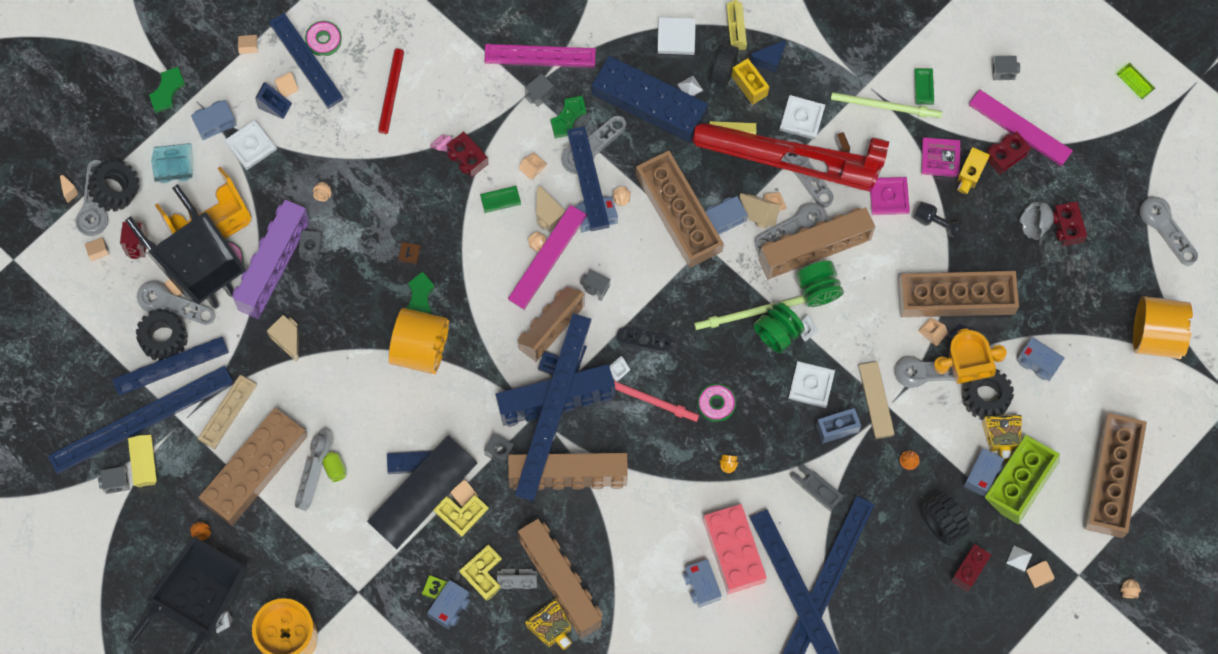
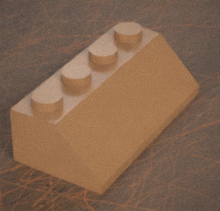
(551, 323)

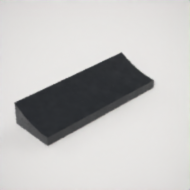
(422, 492)

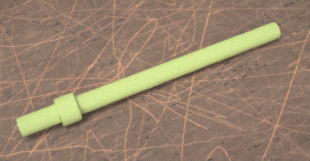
(922, 111)
(714, 321)

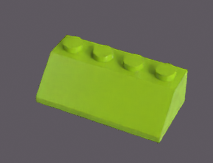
(1022, 479)

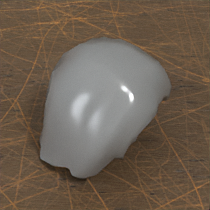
(1036, 220)

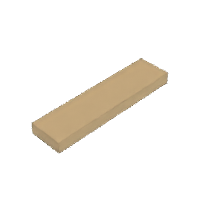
(876, 400)
(227, 412)

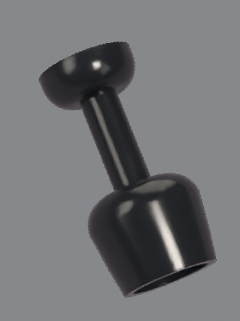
(927, 213)

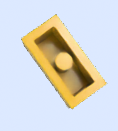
(750, 81)

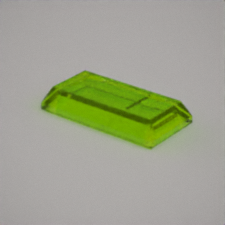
(1136, 81)

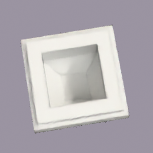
(690, 86)
(810, 328)
(619, 368)
(1019, 558)
(225, 623)

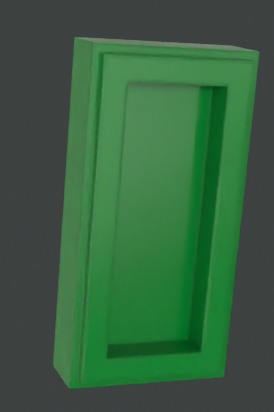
(924, 86)
(500, 199)

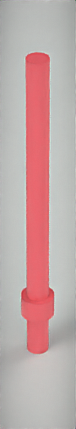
(679, 410)

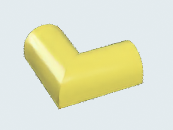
(461, 519)
(477, 572)

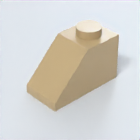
(547, 210)
(760, 210)
(286, 336)

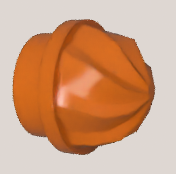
(909, 460)
(200, 531)

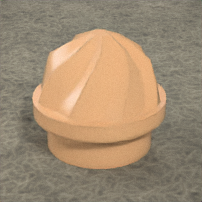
(322, 191)
(621, 196)
(536, 241)
(1130, 589)

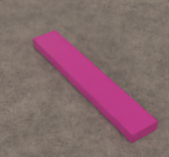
(540, 55)
(1013, 122)
(547, 257)

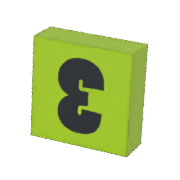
(433, 587)

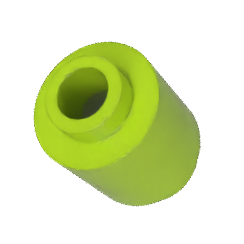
(334, 467)

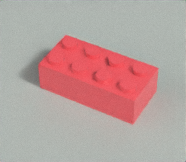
(734, 549)

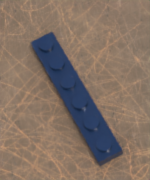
(306, 61)
(588, 179)
(170, 366)

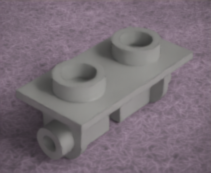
(526, 579)

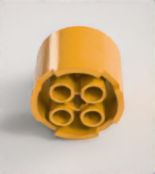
(1162, 327)
(418, 341)
(281, 617)

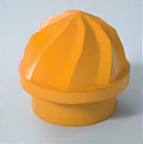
(728, 463)

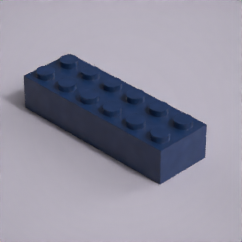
(649, 98)
(527, 401)

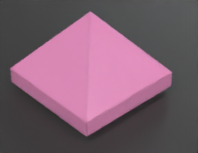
(441, 142)

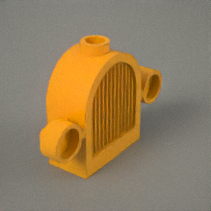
(970, 357)

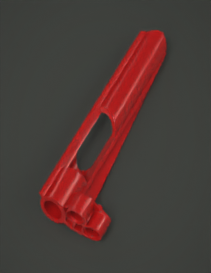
(843, 167)

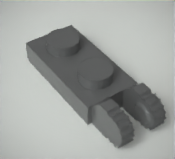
(817, 487)

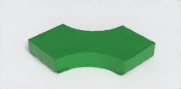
(170, 82)
(573, 109)
(421, 289)

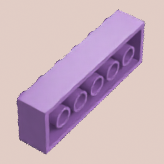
(271, 259)

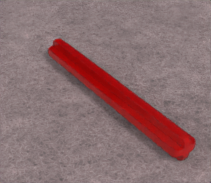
(391, 90)

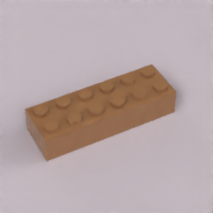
(679, 209)
(816, 243)
(958, 294)
(253, 466)
(576, 471)
(1115, 475)
(559, 578)

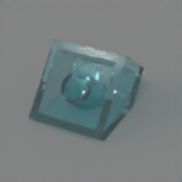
(172, 162)

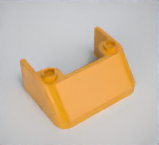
(227, 215)

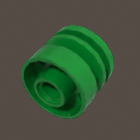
(819, 283)
(779, 327)

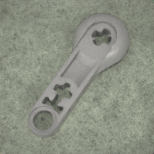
(596, 143)
(806, 180)
(91, 210)
(796, 223)
(1167, 227)
(167, 300)
(924, 372)
(319, 448)

